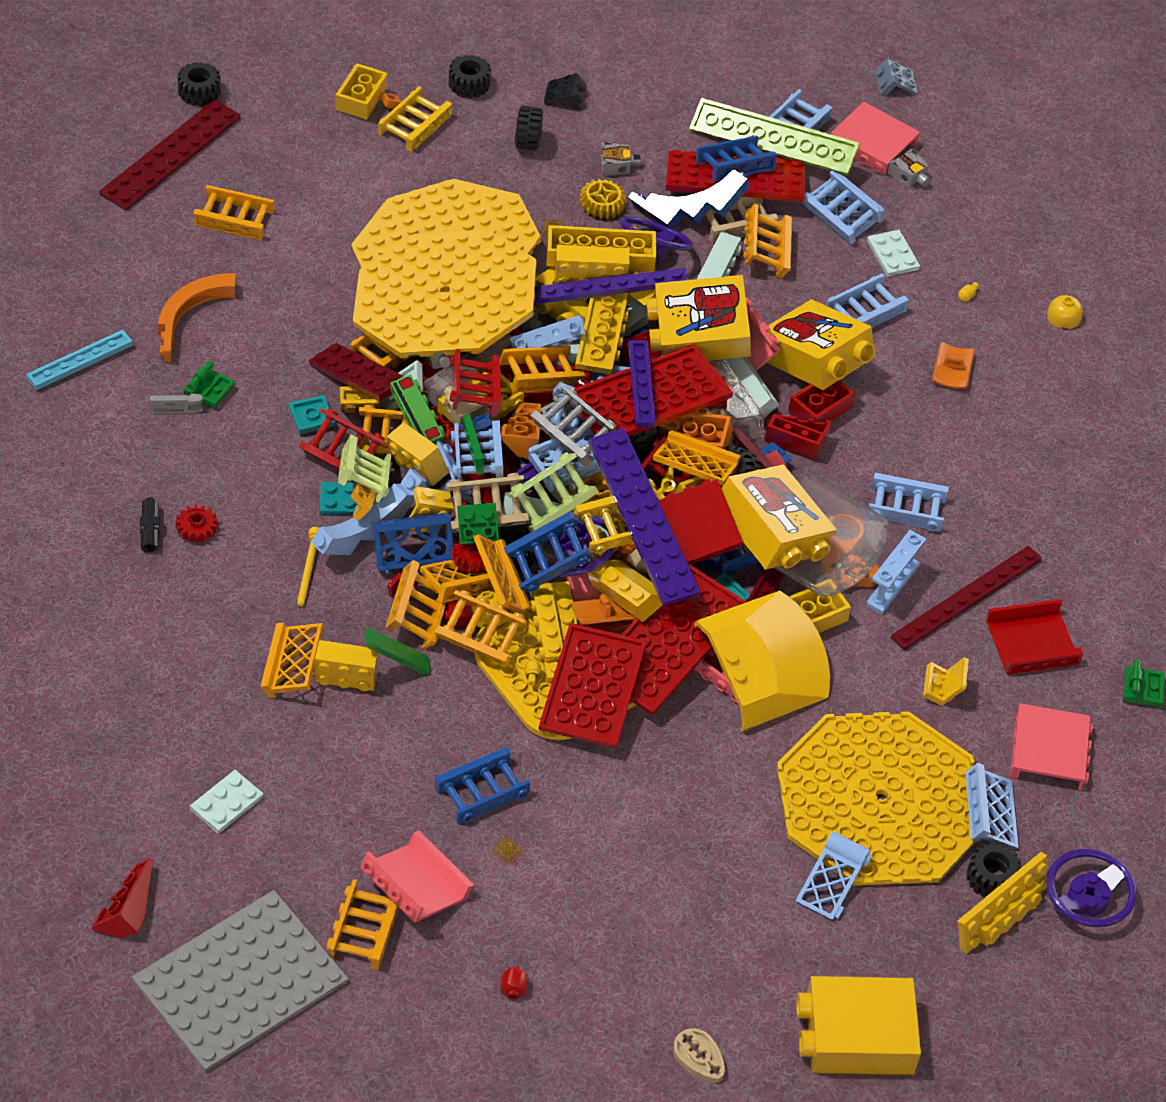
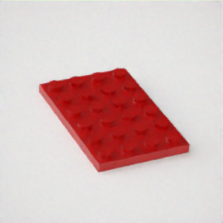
(592, 685)

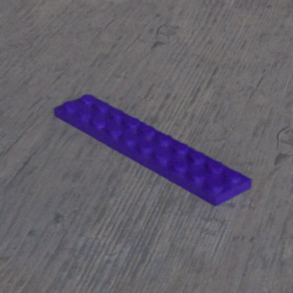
(643, 517)

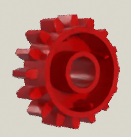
(196, 523)
(467, 558)

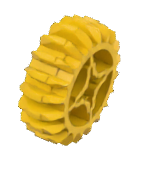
(603, 198)

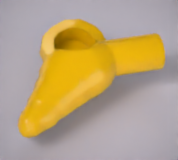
(668, 484)

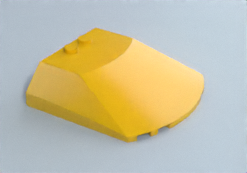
(769, 657)

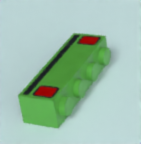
(415, 408)

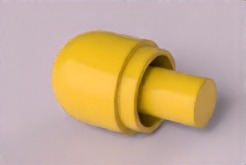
(968, 292)
(532, 671)

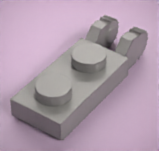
(176, 404)

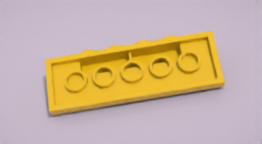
(602, 333)
(552, 618)
(1004, 905)

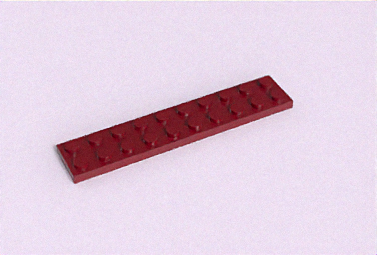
(169, 155)

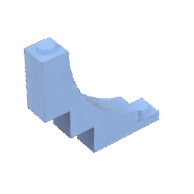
(344, 537)

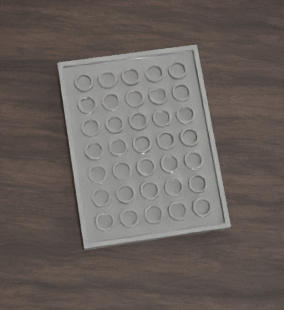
(239, 980)

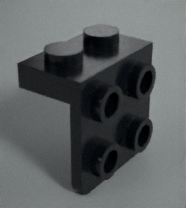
(566, 88)

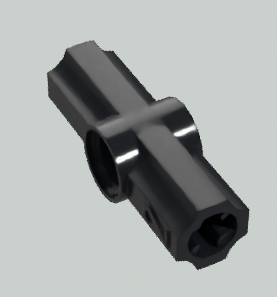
(149, 525)

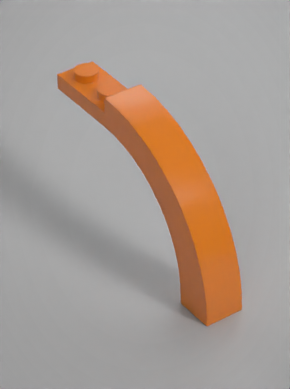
(187, 297)

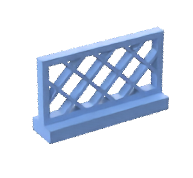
(867, 224)
(979, 806)

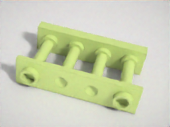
(352, 463)
(553, 512)

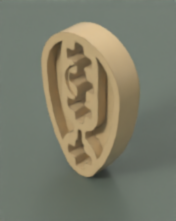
(706, 1046)

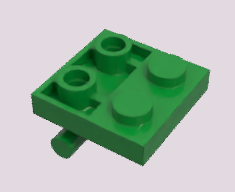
(209, 385)
(477, 520)
(1143, 685)

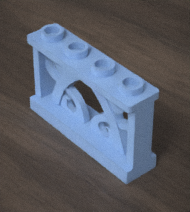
(554, 450)

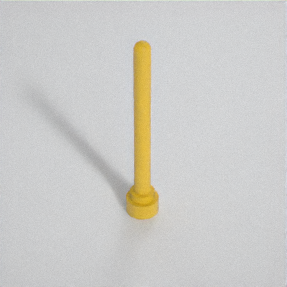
(308, 568)

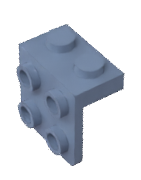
(892, 74)

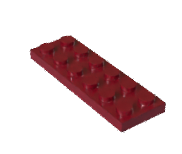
(355, 371)

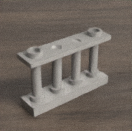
(556, 431)

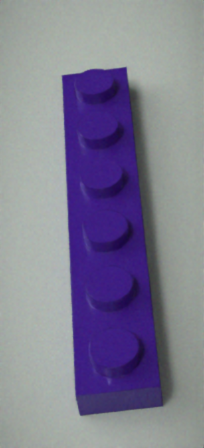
(641, 384)

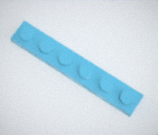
(79, 360)

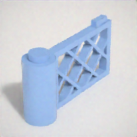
(850, 855)

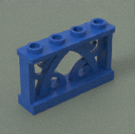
(390, 528)

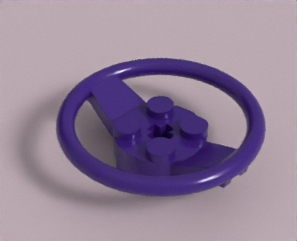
(664, 239)
(584, 539)
(1097, 886)

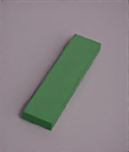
(473, 444)
(397, 651)

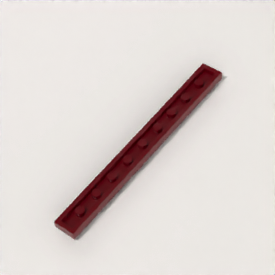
(965, 598)

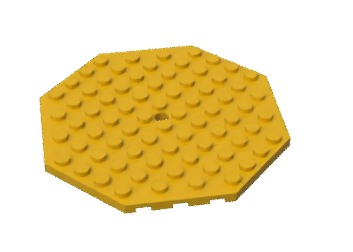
(446, 208)
(486, 285)
(849, 759)

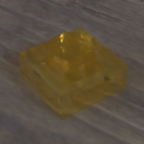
(551, 222)
(507, 850)

